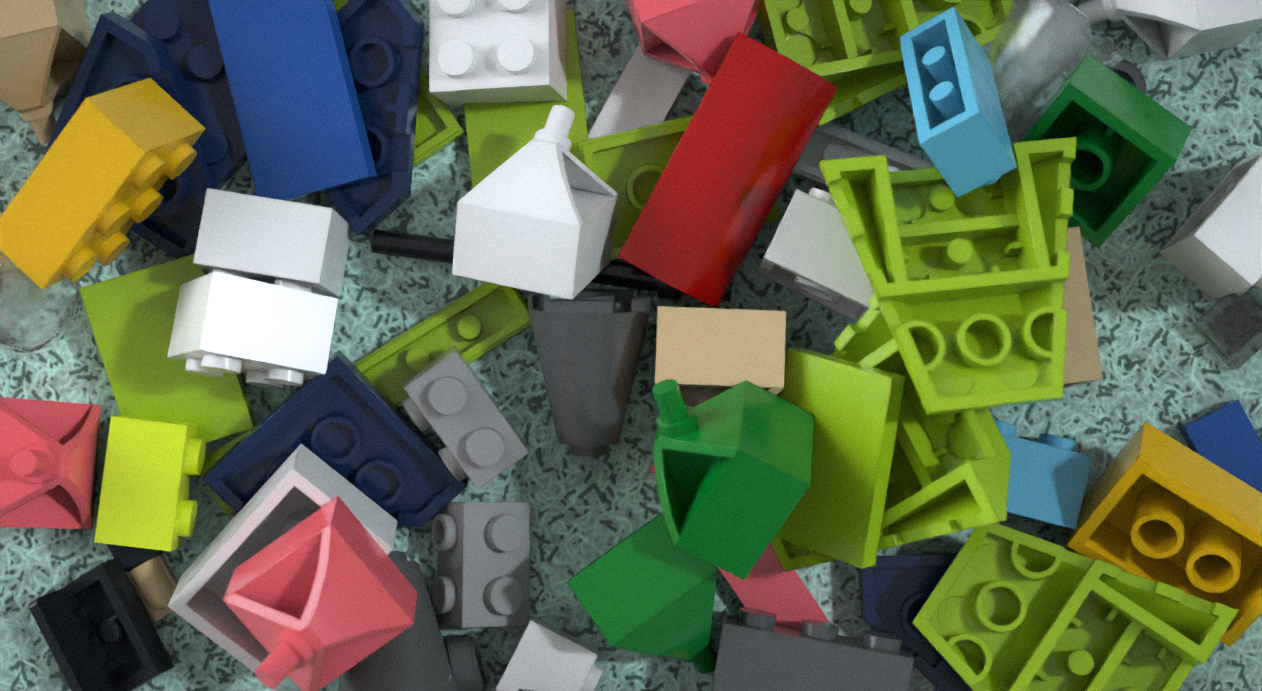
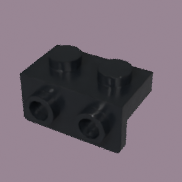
(101, 632)

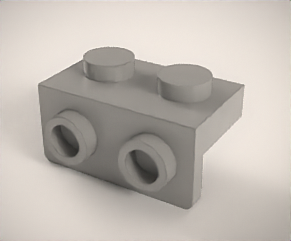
(482, 564)

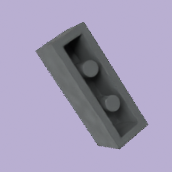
(780, 657)

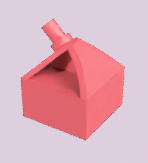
(691, 31)
(48, 463)
(320, 599)

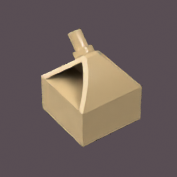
(40, 56)
(719, 349)

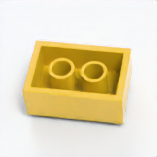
(97, 182)
(1177, 523)

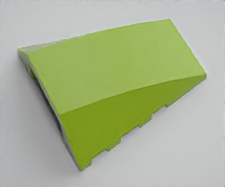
(859, 42)
(970, 277)
(944, 467)
(1052, 620)

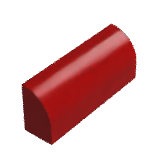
(727, 170)

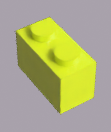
(149, 483)

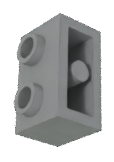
(465, 417)

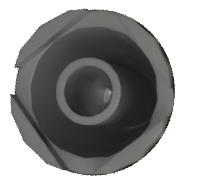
(589, 361)
(413, 658)

